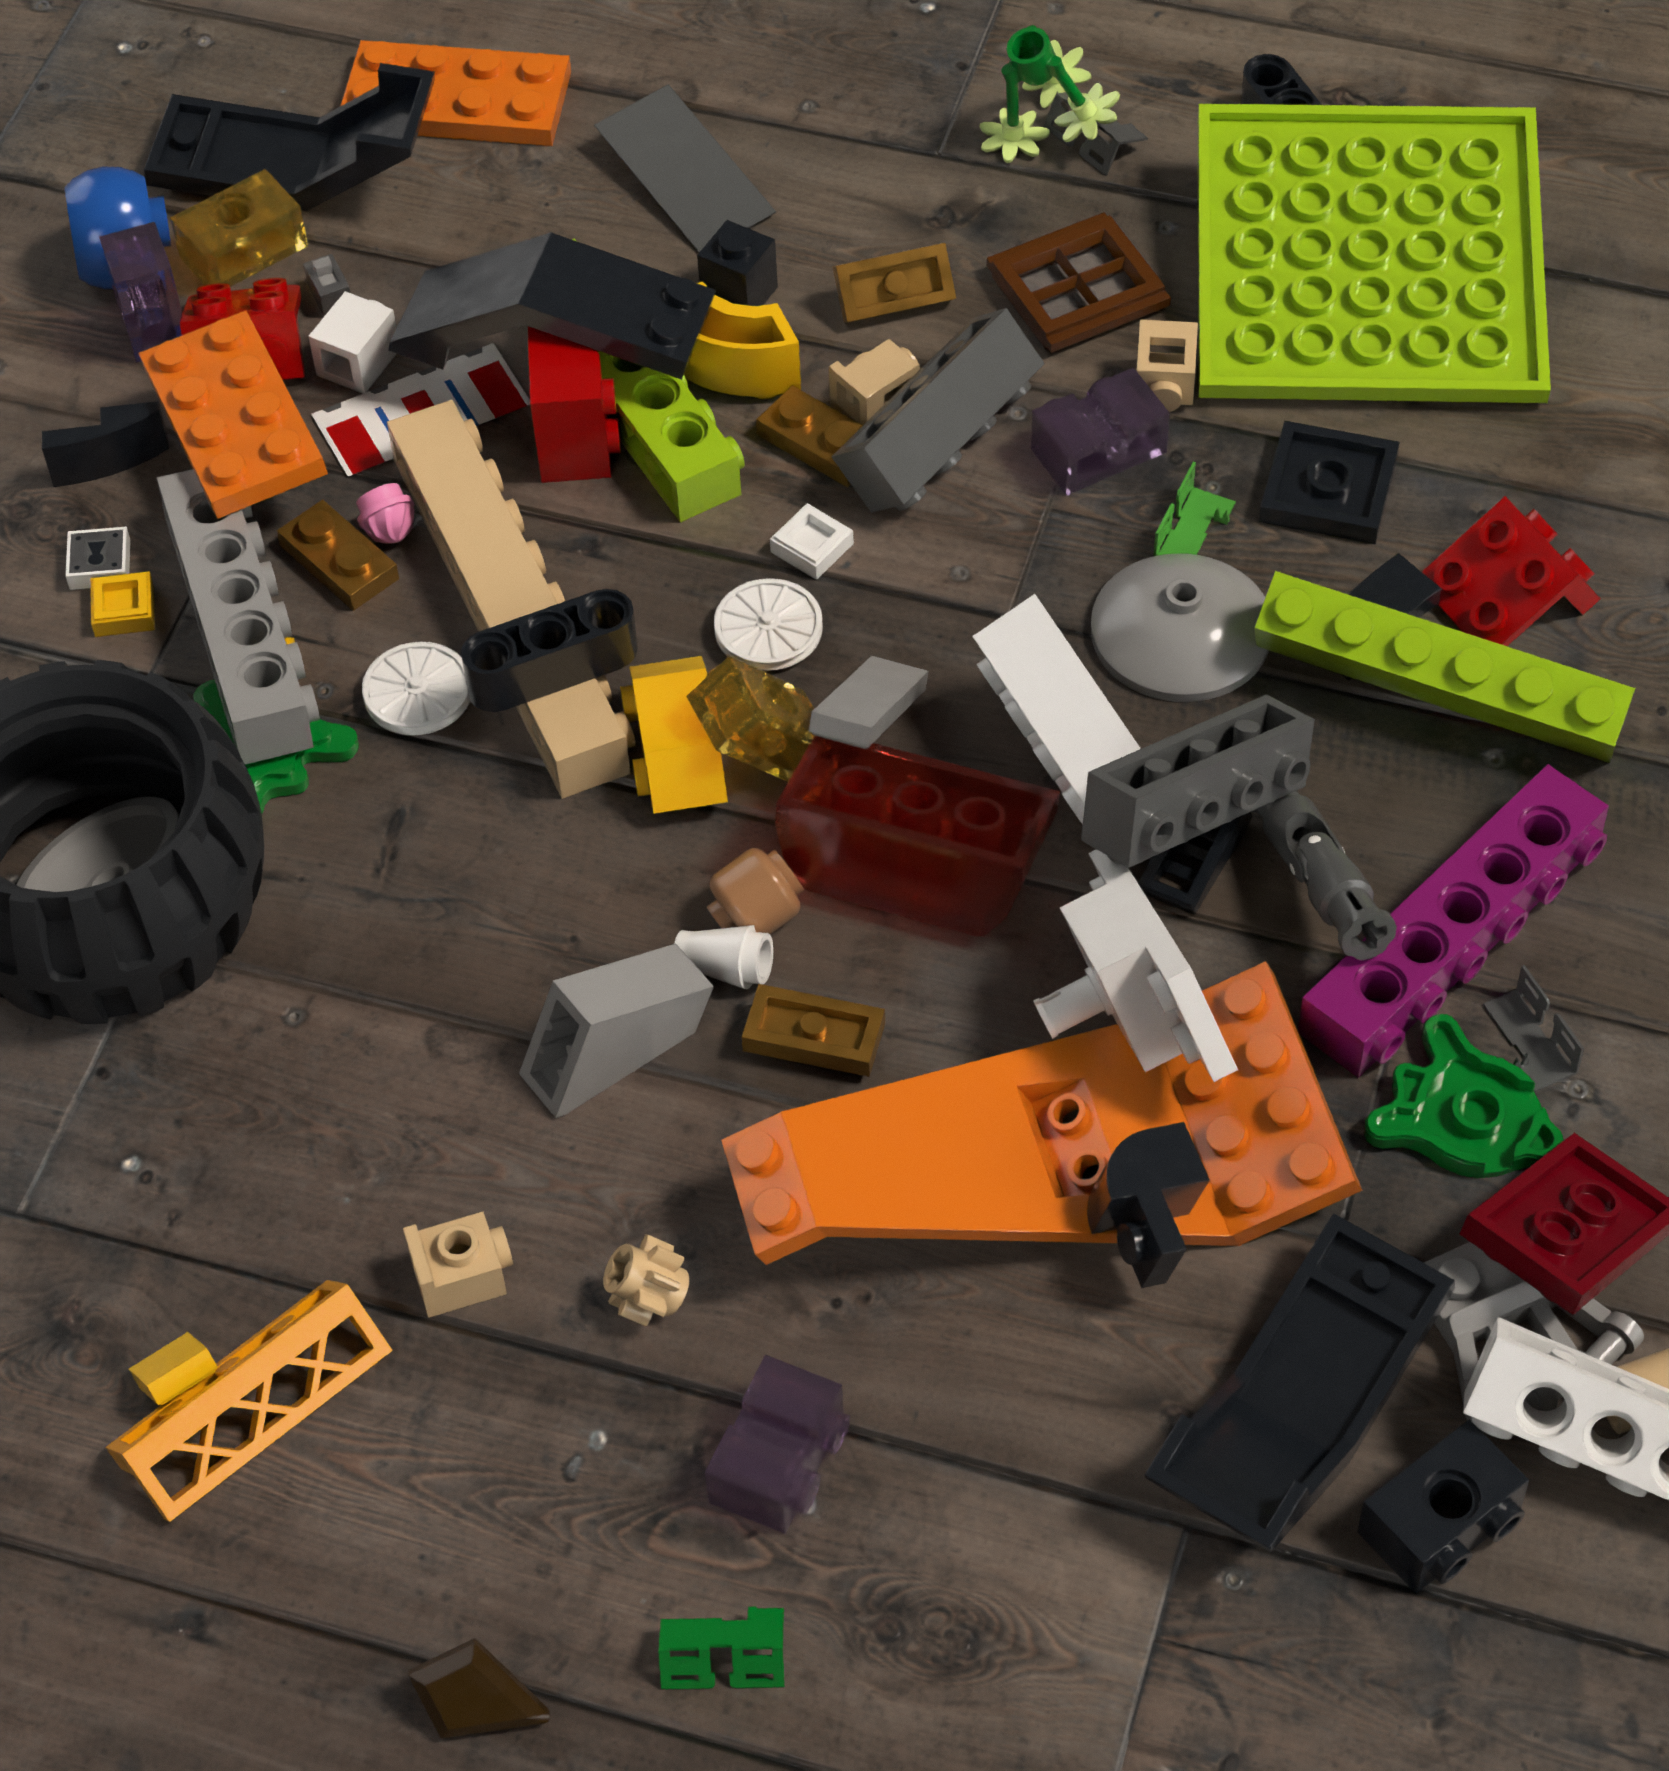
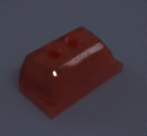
(911, 833)

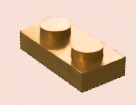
(894, 282)
(807, 430)
(338, 554)
(813, 1030)

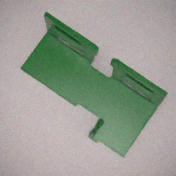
(760, 1631)

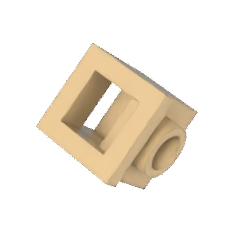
(1168, 374)
(870, 380)
(458, 1262)

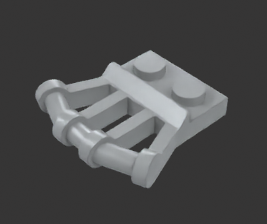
(1492, 1291)

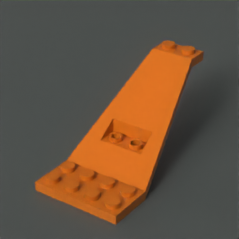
(988, 1154)

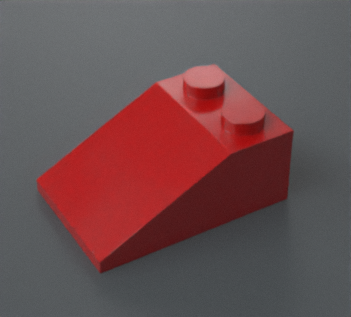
(570, 409)

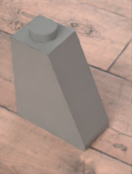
(611, 1024)

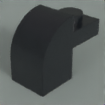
(1140, 1193)

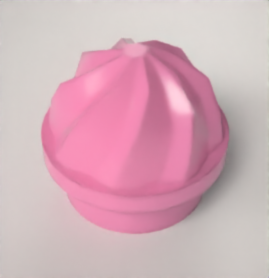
(386, 513)

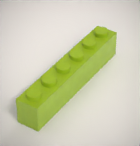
(1443, 666)

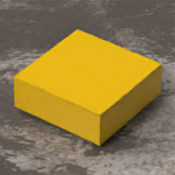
(122, 604)
(173, 1369)

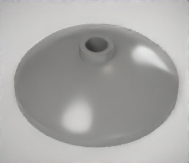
(1177, 646)
(102, 846)

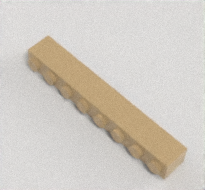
(503, 581)

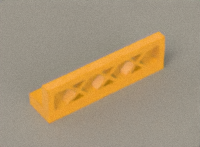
(237, 1375)

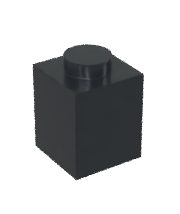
(739, 265)

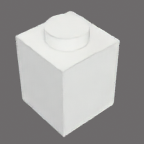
(353, 342)

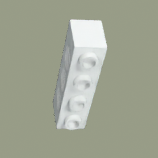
(1522, 1360)

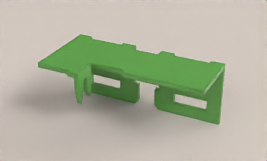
(1194, 518)

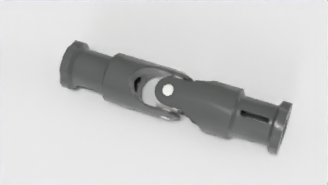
(1333, 881)

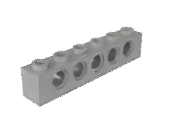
(240, 623)

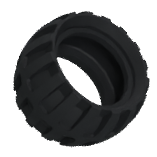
(168, 922)

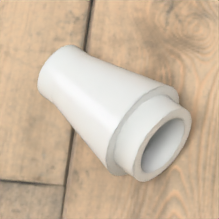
(730, 954)

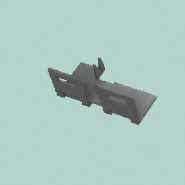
(1119, 133)
(1520, 1026)

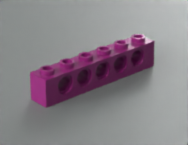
(1464, 888)

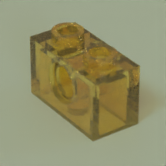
(239, 230)
(754, 717)

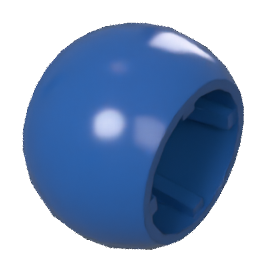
(105, 203)

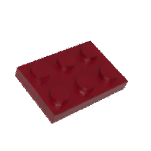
(1570, 1223)

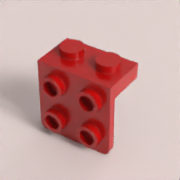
(272, 309)
(1507, 575)

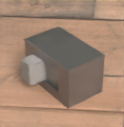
(325, 281)

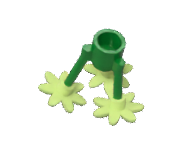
(1043, 67)

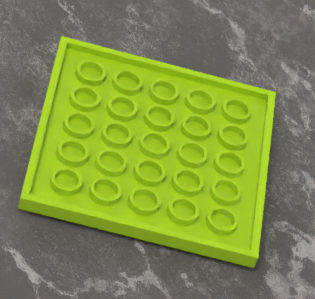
(1370, 254)

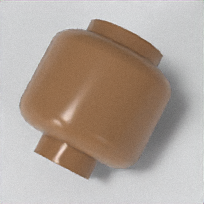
(755, 891)

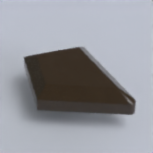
(474, 1693)

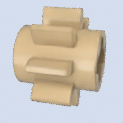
(646, 1280)

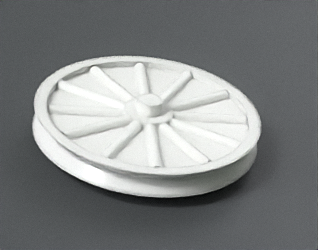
(768, 623)
(415, 688)

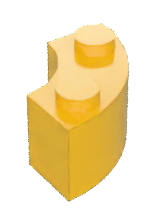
(745, 351)
(678, 758)

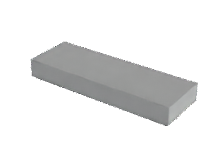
(868, 702)

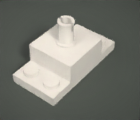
(1135, 977)

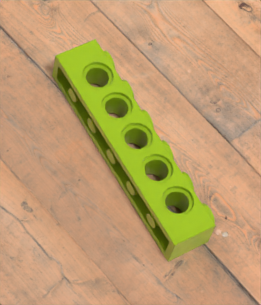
(673, 438)

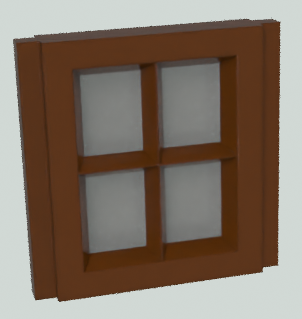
(1078, 282)

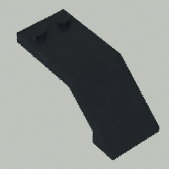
(217, 144)
(561, 291)
(1305, 1386)

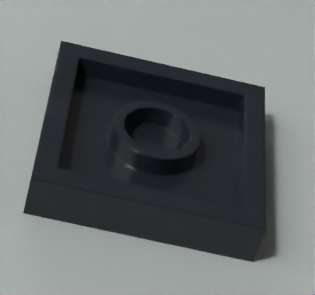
(1329, 482)

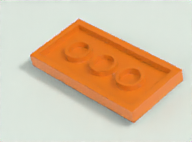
(475, 90)
(232, 414)

